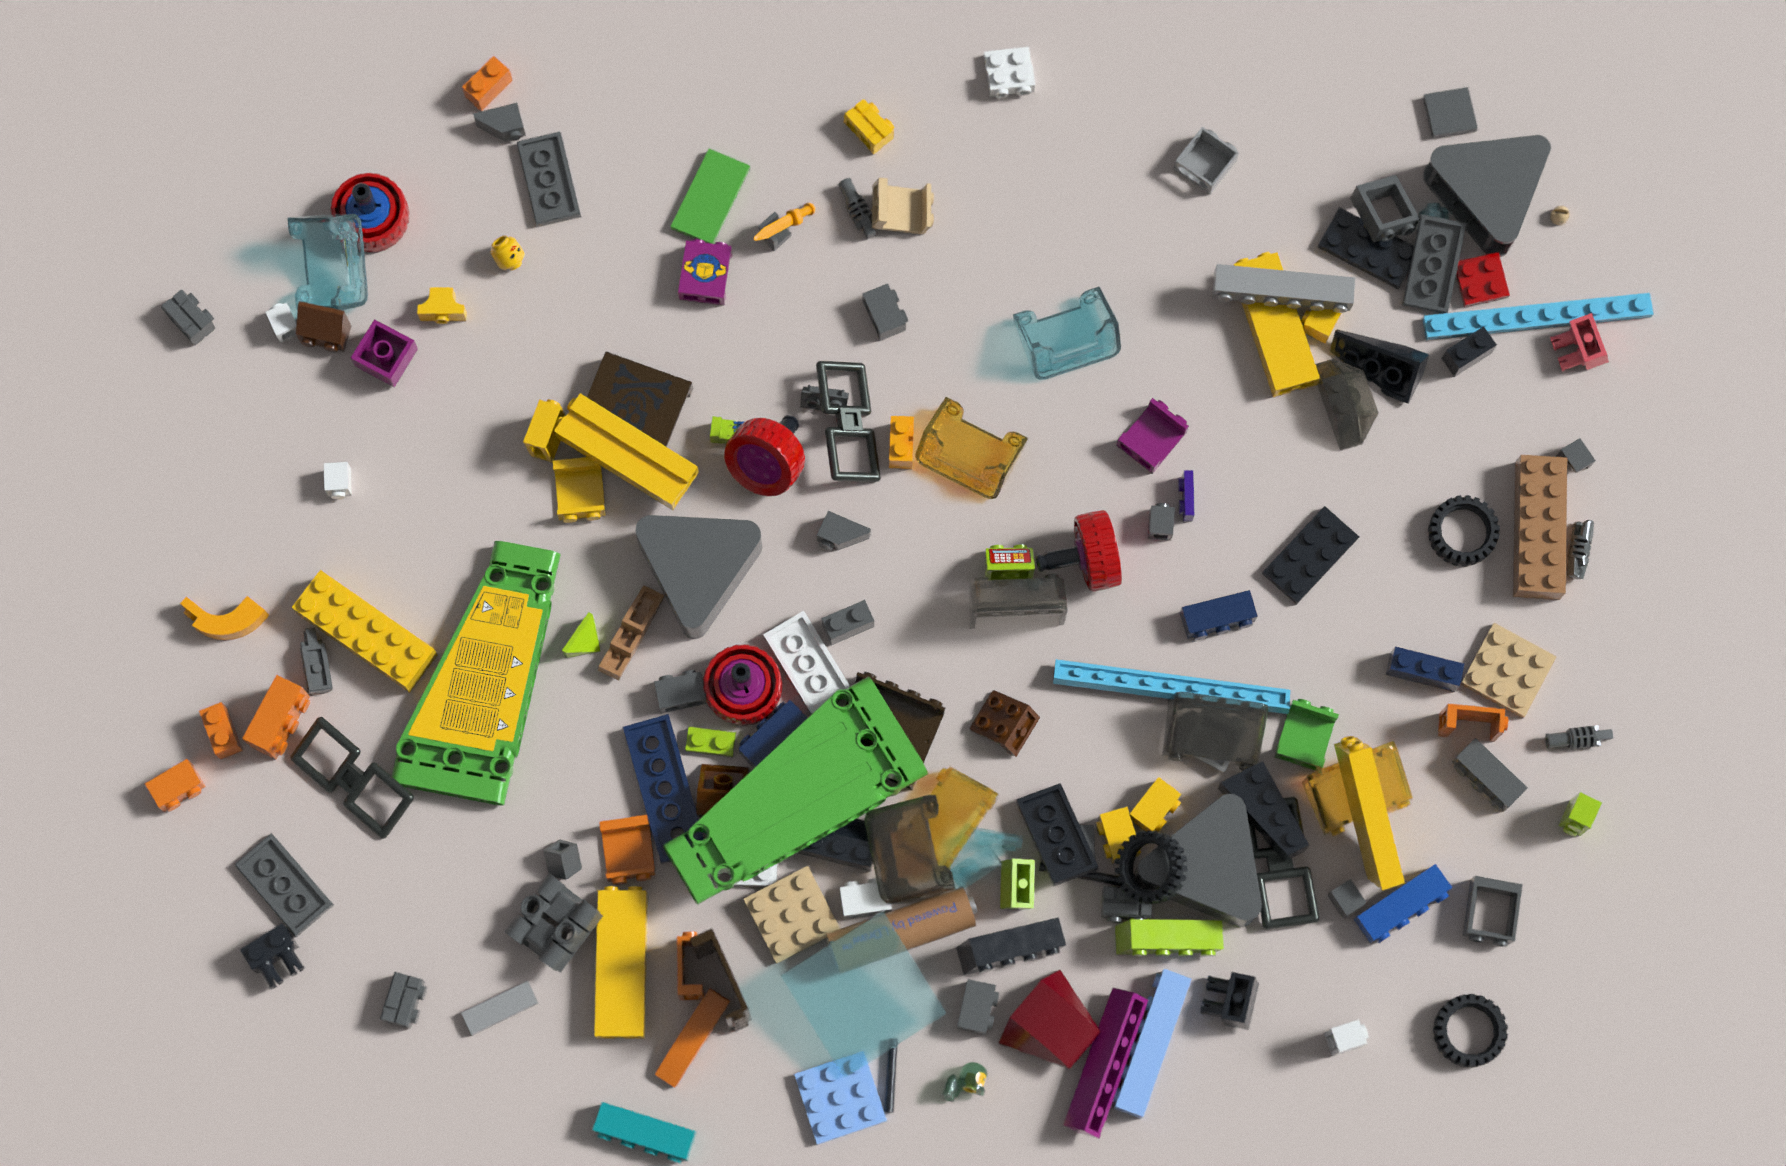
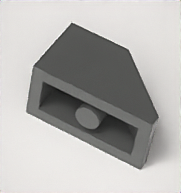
(501, 122)
(841, 532)

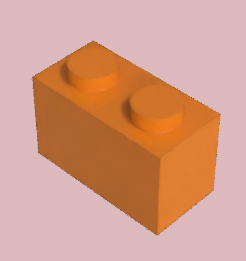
(487, 83)
(220, 730)
(175, 786)

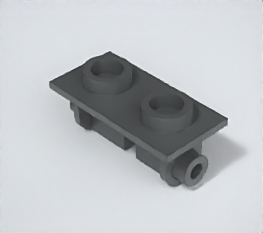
(811, 397)

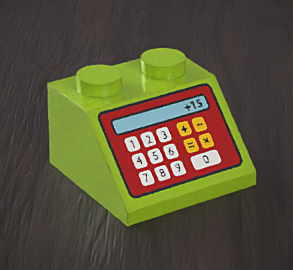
(1009, 562)

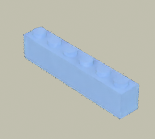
(1152, 1043)

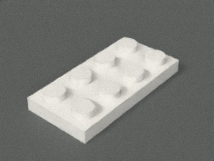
(806, 661)

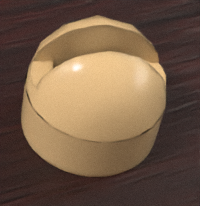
(1558, 218)

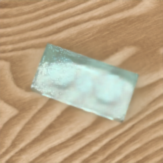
(1007, 840)
(975, 866)

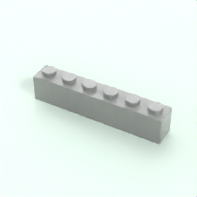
(1283, 288)

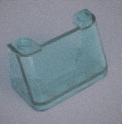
(332, 260)
(1070, 337)

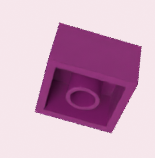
(384, 353)

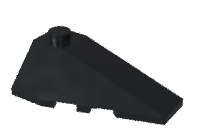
(1387, 364)

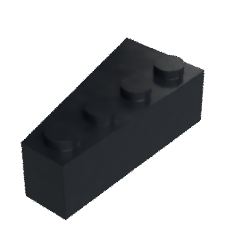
(1267, 810)
(1011, 945)

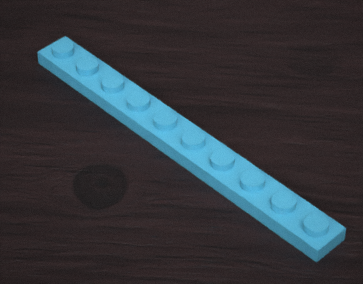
(1537, 316)
(1164, 685)

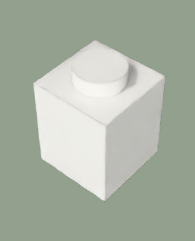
(282, 321)
(337, 480)

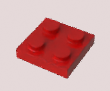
(1481, 279)

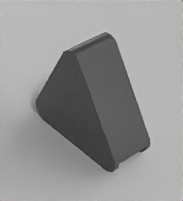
(1489, 185)
(698, 563)
(1219, 864)

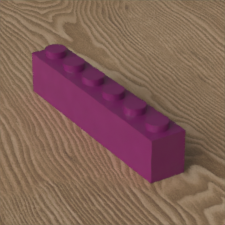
(1105, 1062)

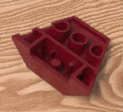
(1051, 1023)

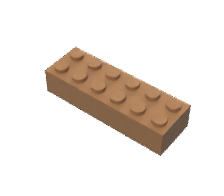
(1540, 527)

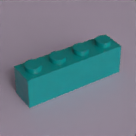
(644, 1131)

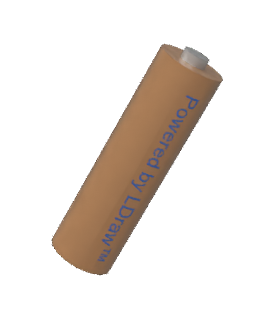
(927, 919)

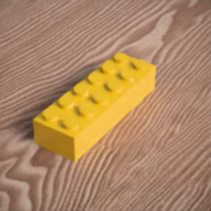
(364, 631)

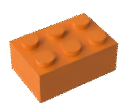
(277, 717)

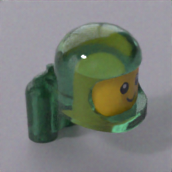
(970, 1080)

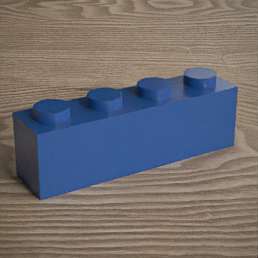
(1402, 904)

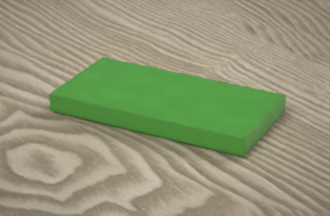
(710, 197)

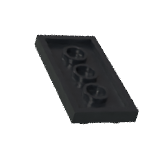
(1351, 243)
(1310, 555)
(1057, 834)

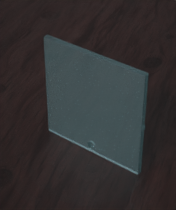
(863, 994)

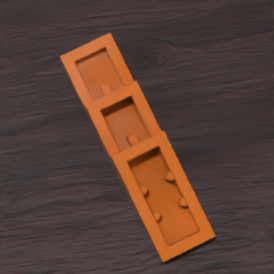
(692, 1037)

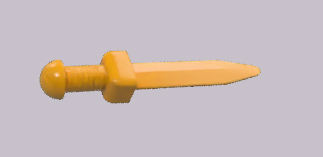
(793, 218)

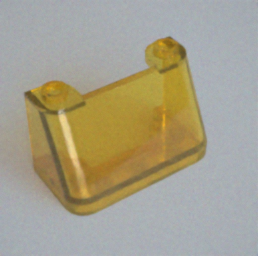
(968, 452)
(1328, 794)
(961, 809)

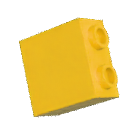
(540, 436)

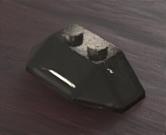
(1346, 402)

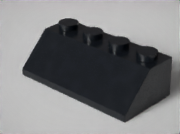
(844, 846)

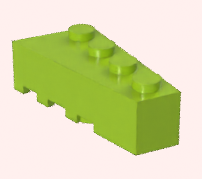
(1168, 937)

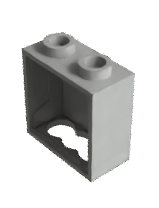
(1206, 160)

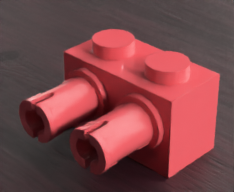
(1589, 342)

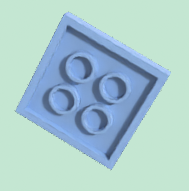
(837, 1103)

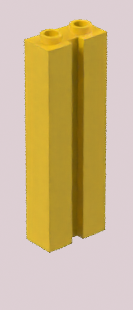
(1279, 338)
(625, 451)
(1369, 812)
(621, 963)

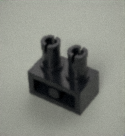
(269, 949)
(1239, 1000)

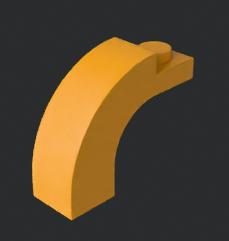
(231, 626)

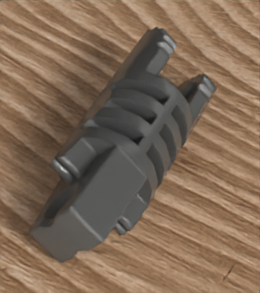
(1580, 548)

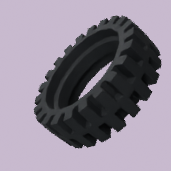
(1473, 505)
(1173, 878)
(1497, 1020)

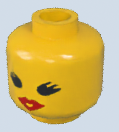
(507, 253)

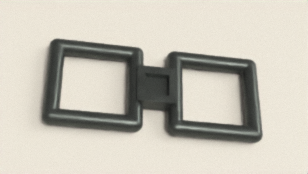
(848, 421)
(351, 777)
(1280, 870)

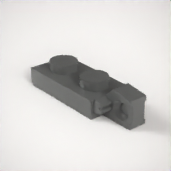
(315, 663)

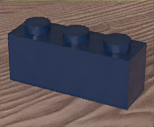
(1218, 615)
(1425, 669)
(771, 733)

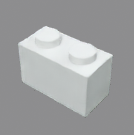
(862, 899)
(1346, 1037)

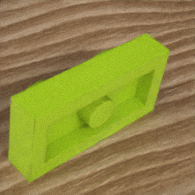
(710, 742)

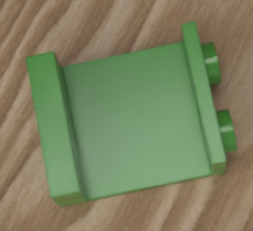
(1306, 734)

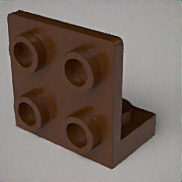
(1005, 722)

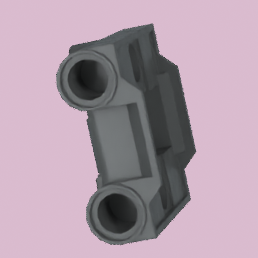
(566, 909)

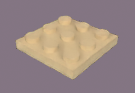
(1508, 670)
(791, 914)

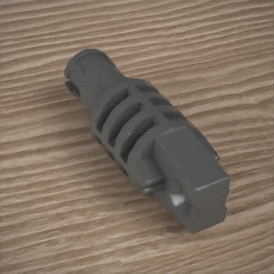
(857, 208)
(1579, 737)

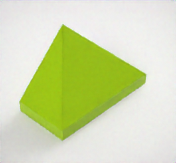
(584, 639)

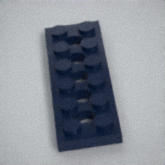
(649, 780)

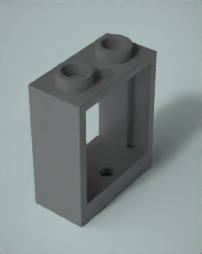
(1380, 189)
(1498, 887)

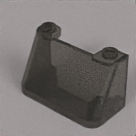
(1214, 728)
(905, 851)

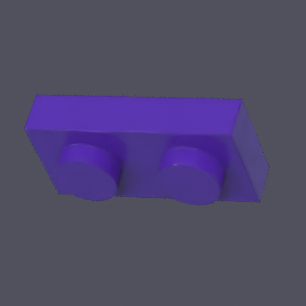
(1186, 505)

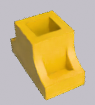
(441, 307)

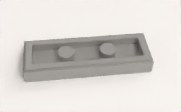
(499, 1008)

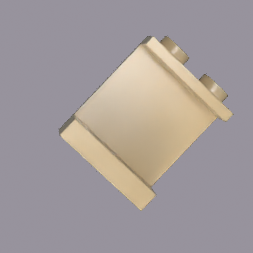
(901, 208)

